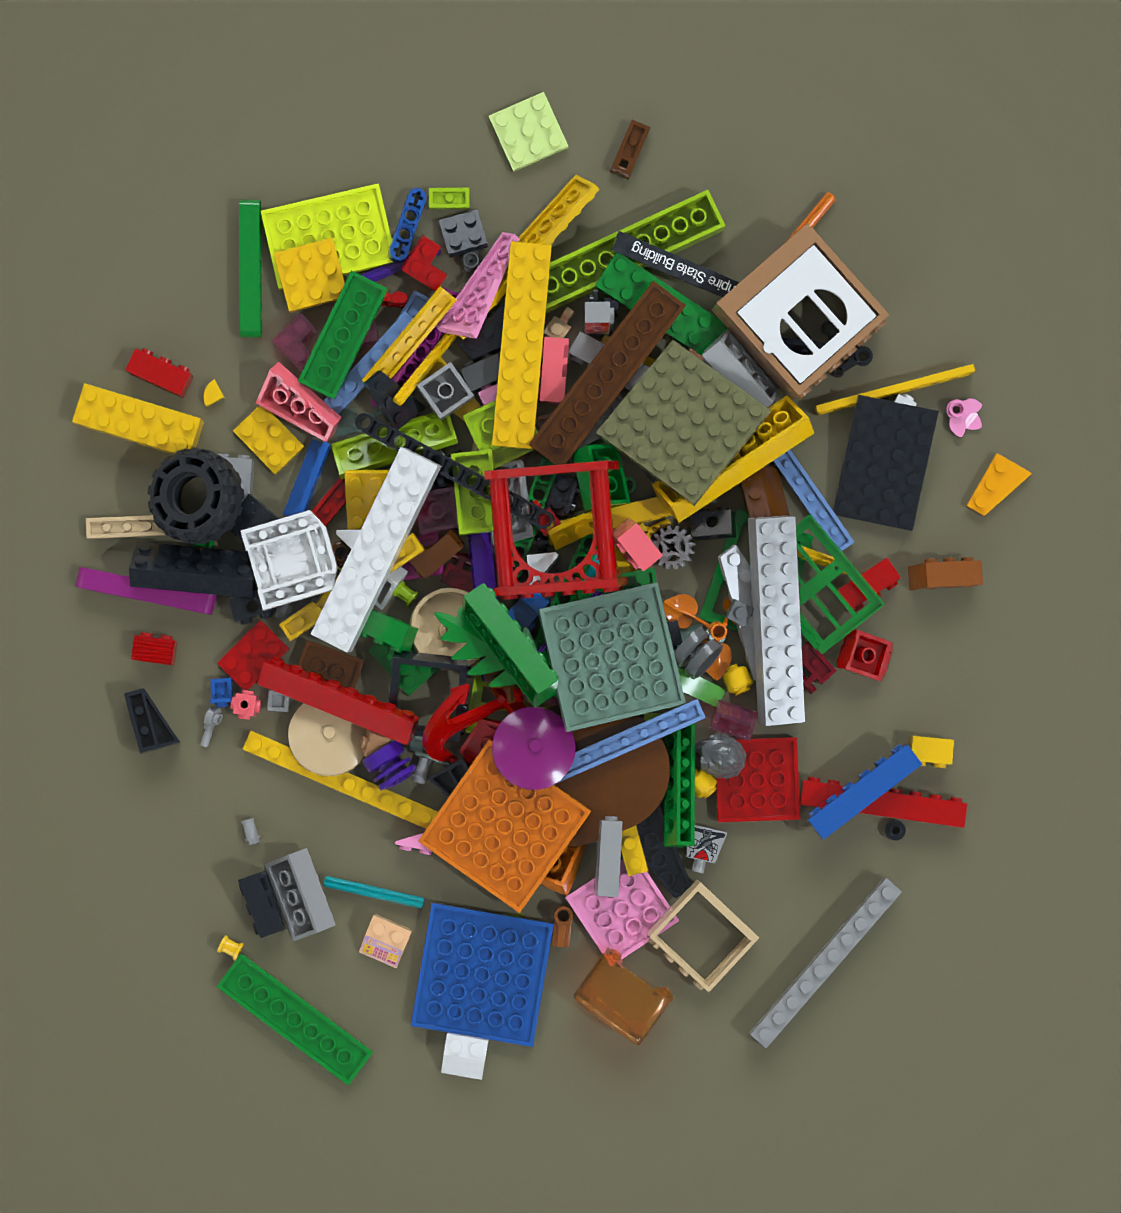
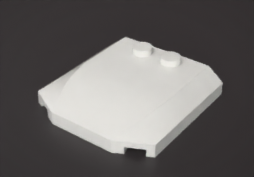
(291, 559)

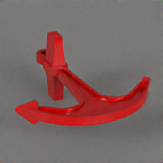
(441, 728)

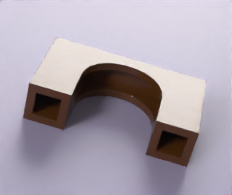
(437, 554)

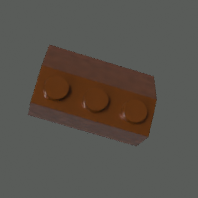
(764, 494)

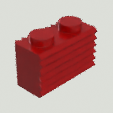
(154, 649)

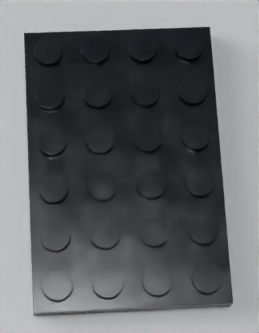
(885, 462)

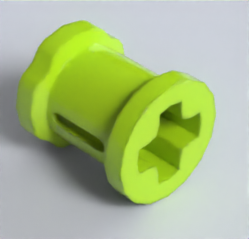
(405, 594)

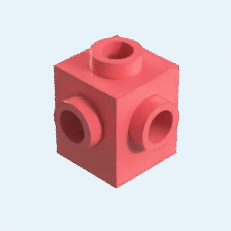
(253, 708)

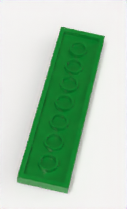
(627, 283)
(295, 1019)

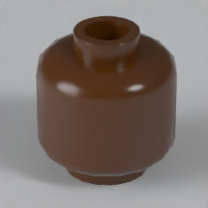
(338, 547)

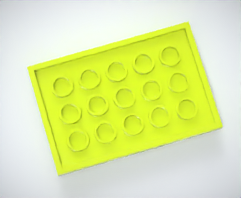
(350, 217)

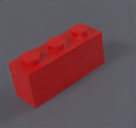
(159, 372)
(879, 577)

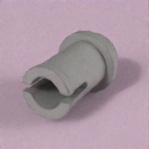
(422, 770)
(250, 831)

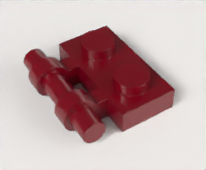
(457, 577)
(816, 665)

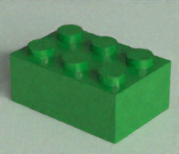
(617, 483)

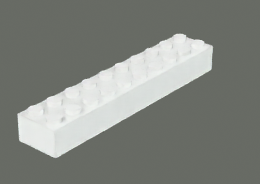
(376, 549)

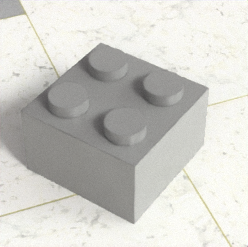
(445, 391)

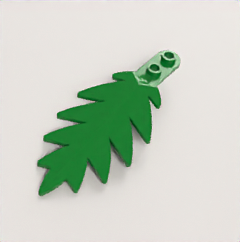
(462, 631)

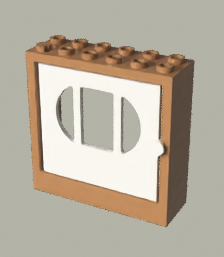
(815, 270)

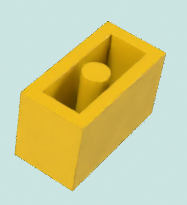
(932, 750)

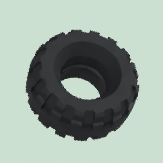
(221, 501)

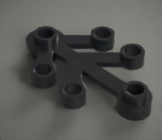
(855, 360)

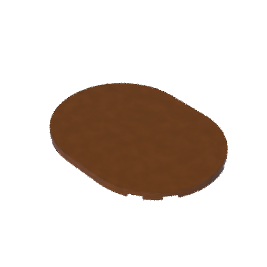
(621, 787)

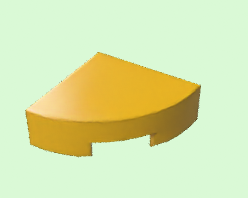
(212, 393)

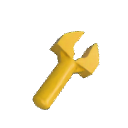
(655, 528)

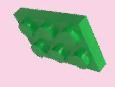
(411, 676)

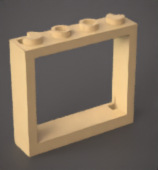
(730, 960)

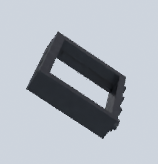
(427, 660)

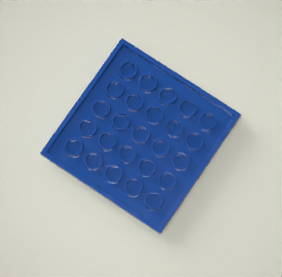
(482, 974)

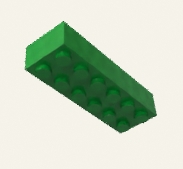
(510, 644)

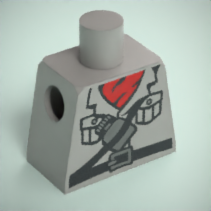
(706, 848)

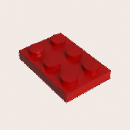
(247, 657)

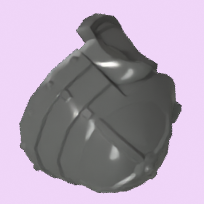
(720, 755)

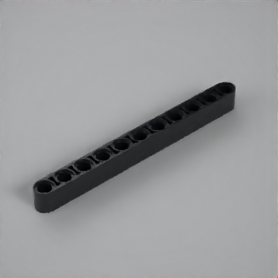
(446, 465)

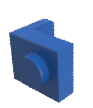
(221, 692)

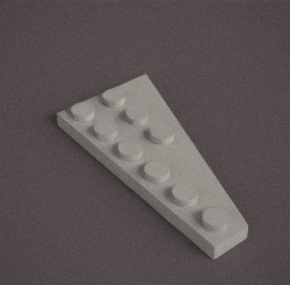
(738, 580)

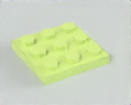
(528, 131)

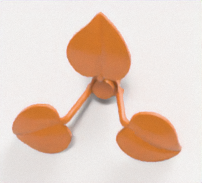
(683, 608)

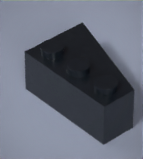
(488, 338)
(149, 725)
(449, 777)
(262, 904)

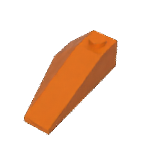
(564, 870)

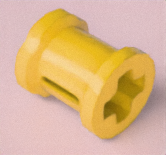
(230, 947)

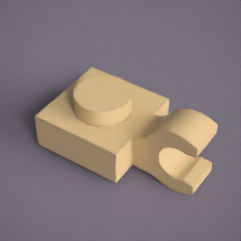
(558, 327)

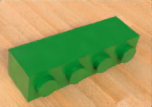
(390, 631)

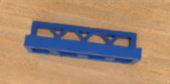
(308, 477)

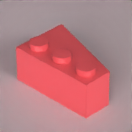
(553, 370)

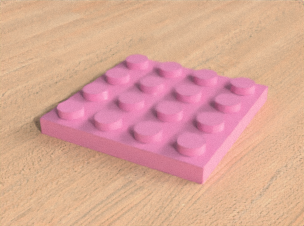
(624, 919)

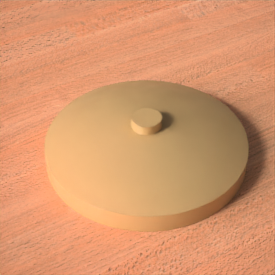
(430, 629)
(324, 742)

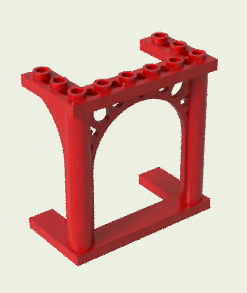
(607, 571)

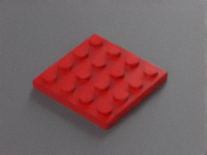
(766, 785)

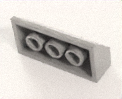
(736, 364)
(300, 894)

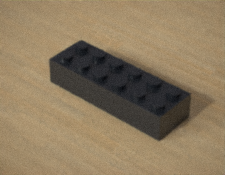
(192, 570)

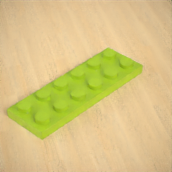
(369, 454)

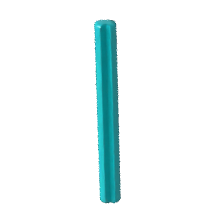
(373, 892)

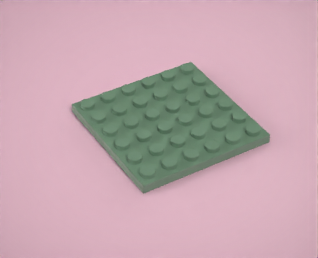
(611, 656)

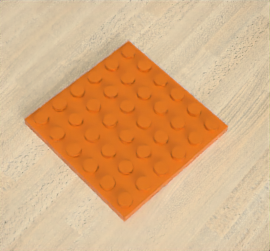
(503, 832)

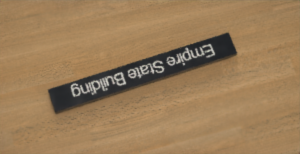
(673, 265)

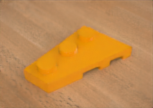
(997, 483)

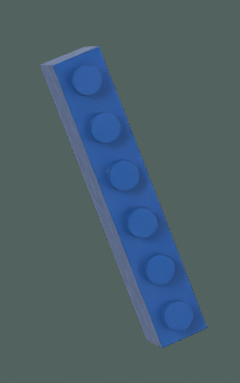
(864, 791)

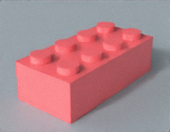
(636, 545)

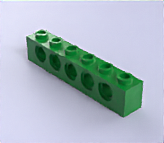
(680, 793)

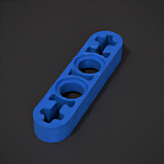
(407, 225)

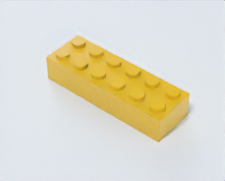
(136, 420)

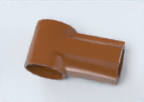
(562, 928)

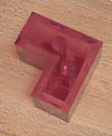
(292, 340)

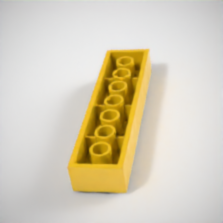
(777, 434)

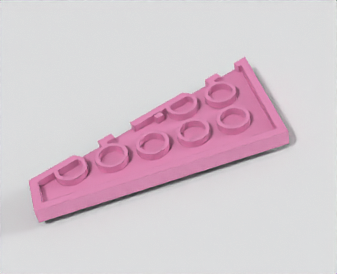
(476, 297)

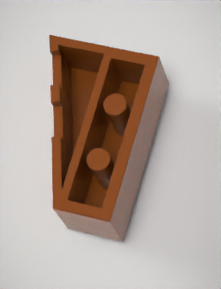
(945, 574)

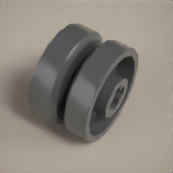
(697, 653)

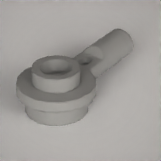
(212, 718)

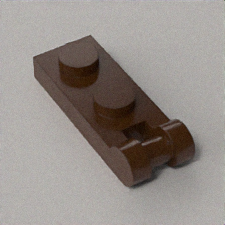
(630, 148)

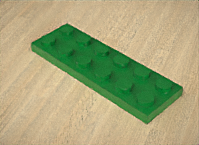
(343, 335)

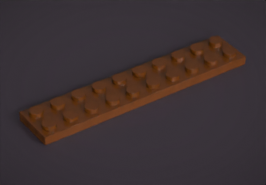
(607, 374)

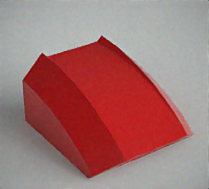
(865, 655)

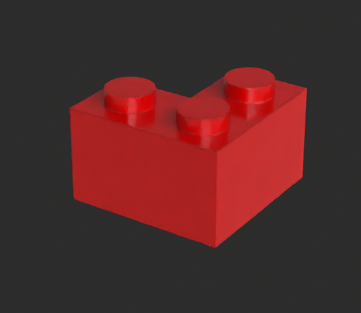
(419, 263)

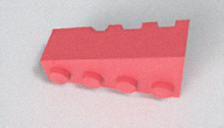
(297, 403)

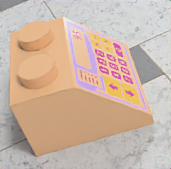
(385, 940)

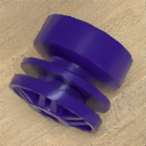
(389, 765)

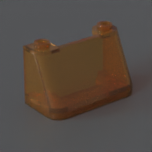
(622, 998)

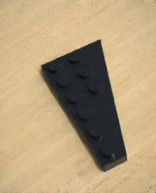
(662, 860)

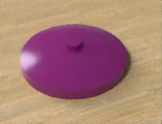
(533, 748)

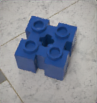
(526, 611)

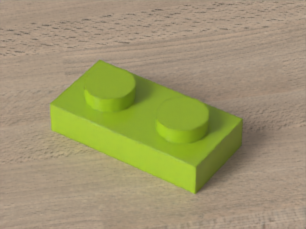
(449, 198)

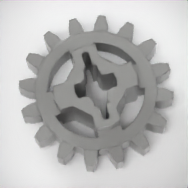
(678, 541)

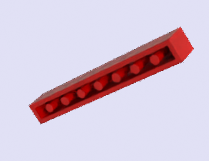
(339, 700)
(892, 804)

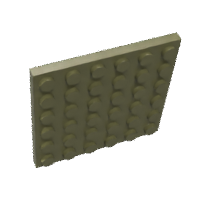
(683, 422)

